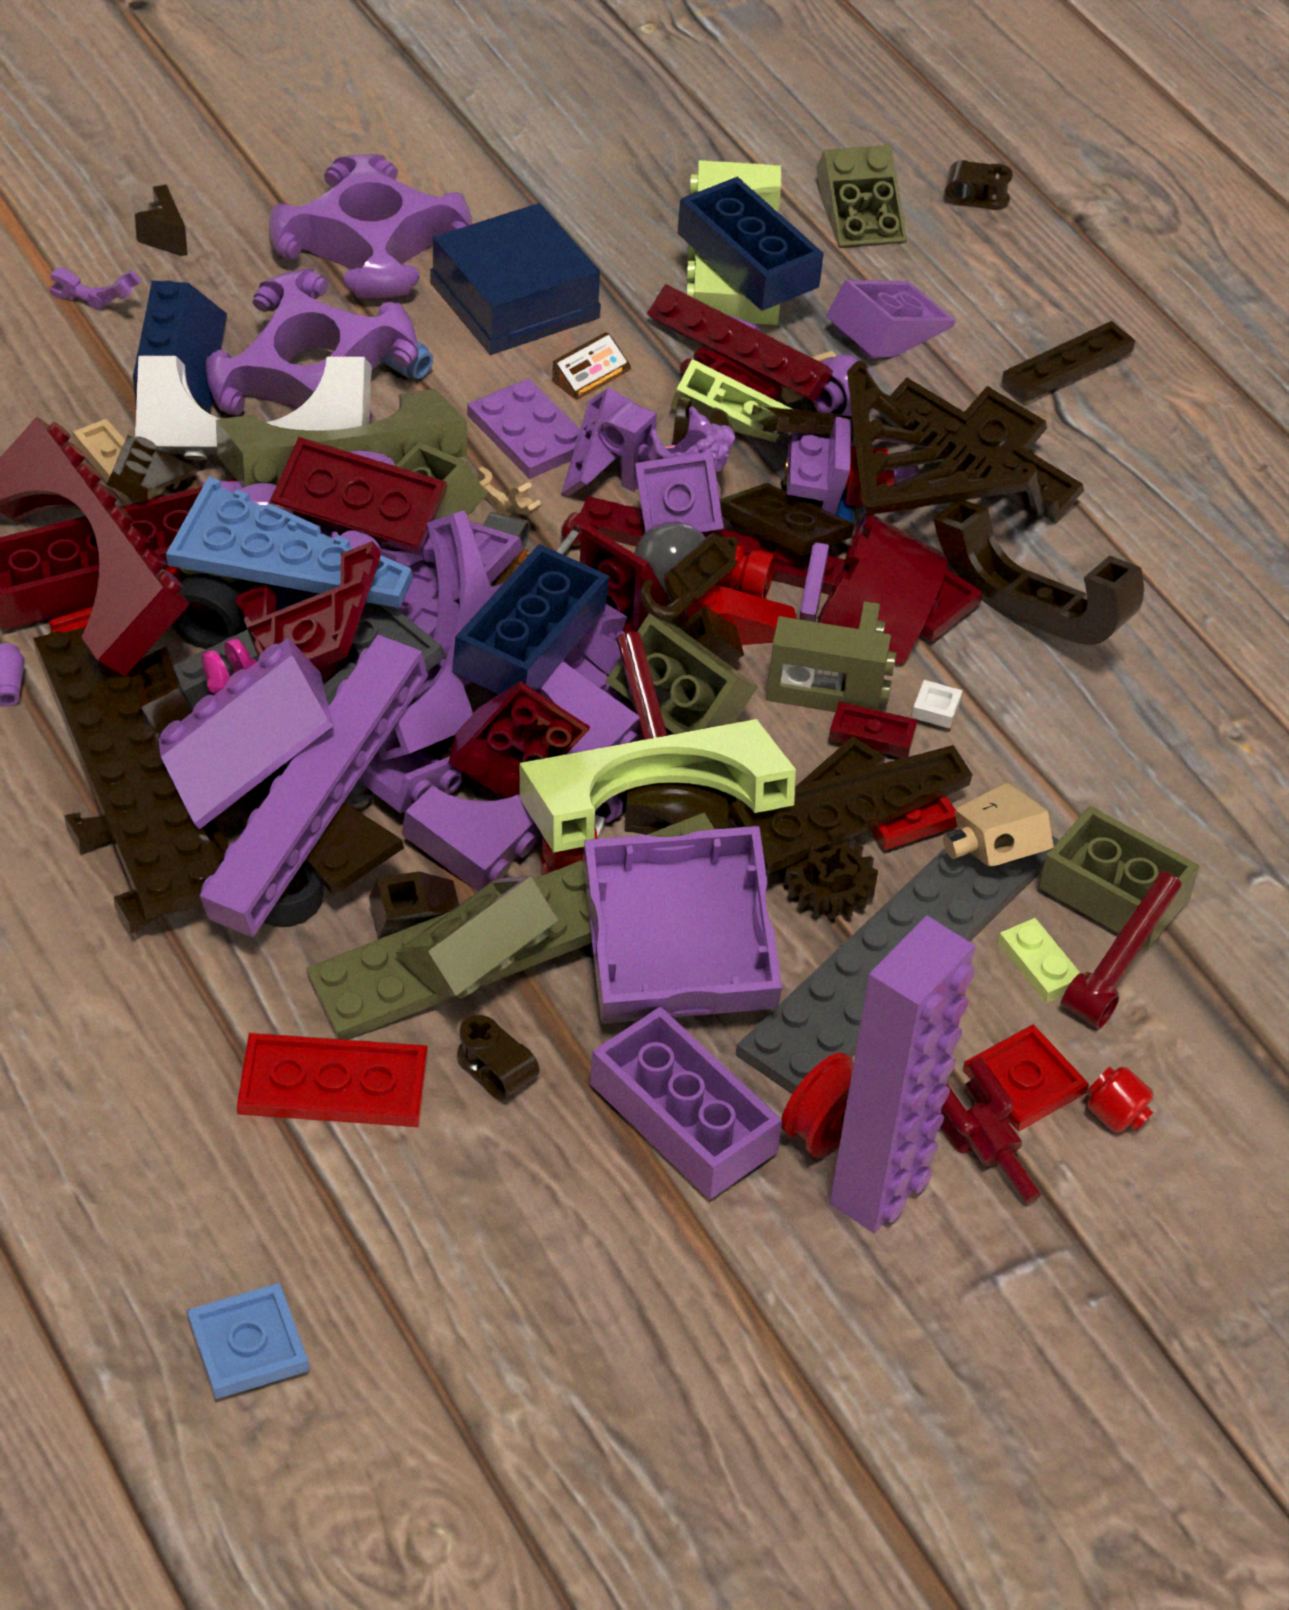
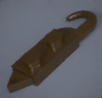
(692, 576)

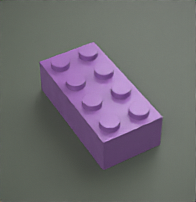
(685, 1102)

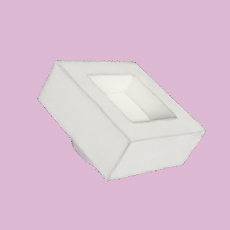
(937, 704)

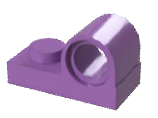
(629, 436)

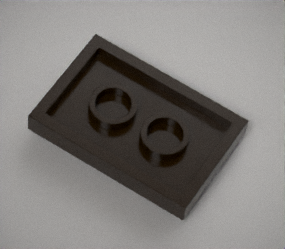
(785, 519)

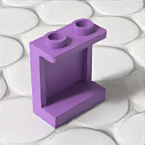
(408, 777)

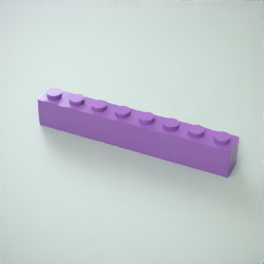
(313, 787)

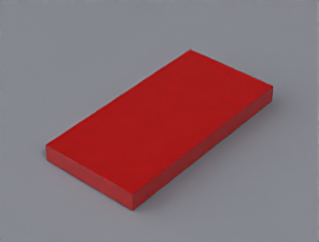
(332, 1080)

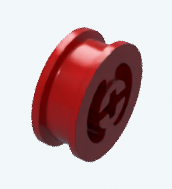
(819, 1105)

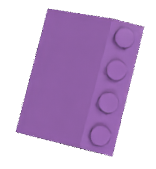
(245, 731)

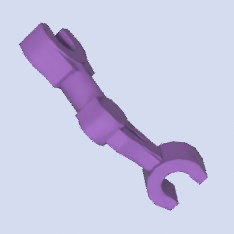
(69, 287)

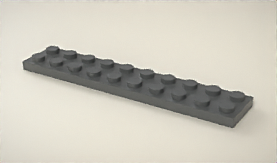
(828, 1006)

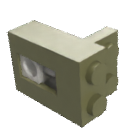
(831, 664)

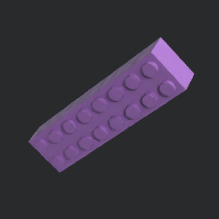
(901, 1073)

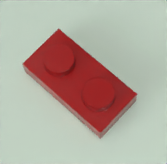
(917, 824)

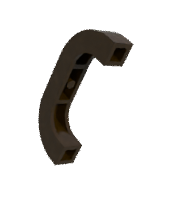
(1087, 618)

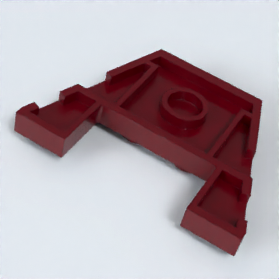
(319, 625)

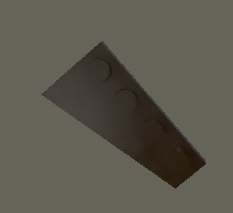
(347, 847)

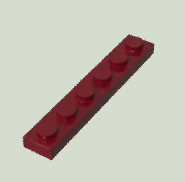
(740, 343)

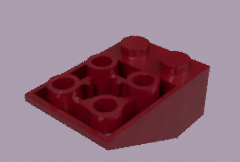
(510, 731)

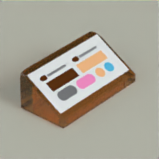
(589, 366)

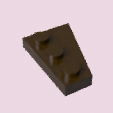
(798, 421)
(145, 471)

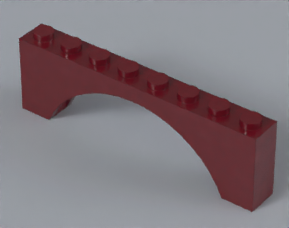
(134, 592)

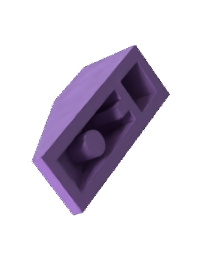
(589, 452)

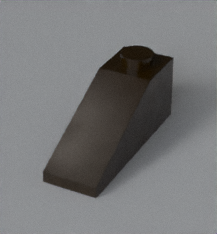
(160, 690)

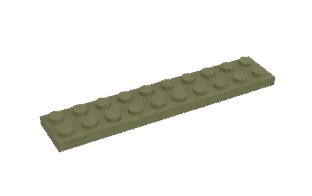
(376, 988)

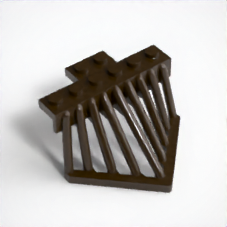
(979, 447)

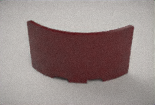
(889, 571)

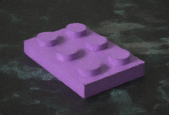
(526, 427)

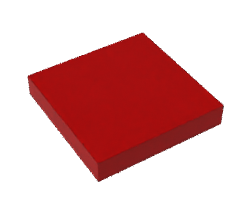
(1032, 1075)

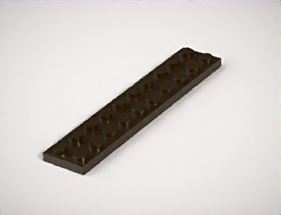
(122, 760)

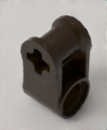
(976, 184)
(495, 1057)

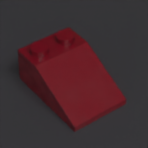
(626, 575)

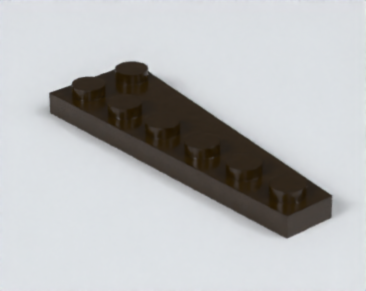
(851, 804)

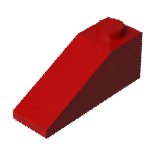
(752, 615)

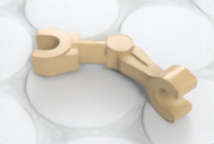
(517, 500)

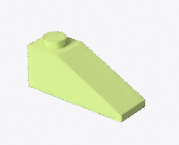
(713, 389)

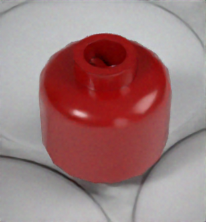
(1120, 1099)

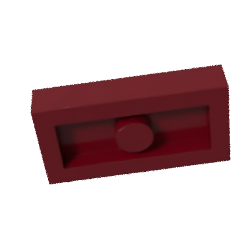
(877, 729)

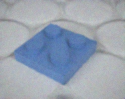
(247, 1341)

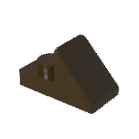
(162, 224)

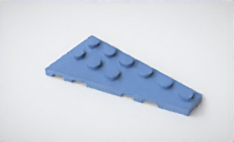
(271, 546)

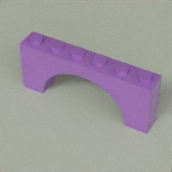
(485, 836)

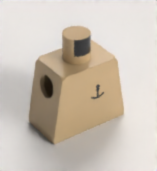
(1000, 827)

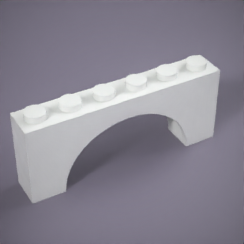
(179, 426)

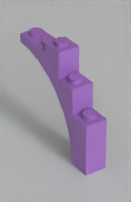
(464, 587)

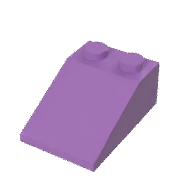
(886, 316)

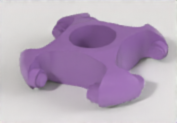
(367, 225)
(298, 326)

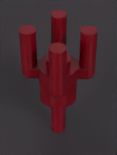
(986, 1127)

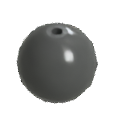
(666, 546)

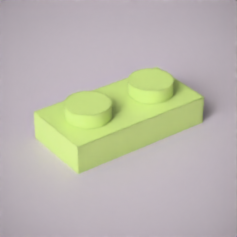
(1038, 959)

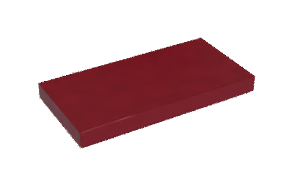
(358, 495)

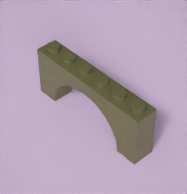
(259, 451)

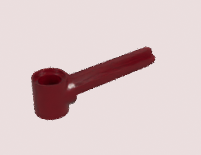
(641, 685)
(1094, 995)

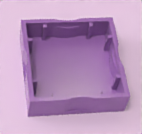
(681, 924)

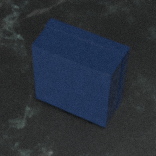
(515, 278)

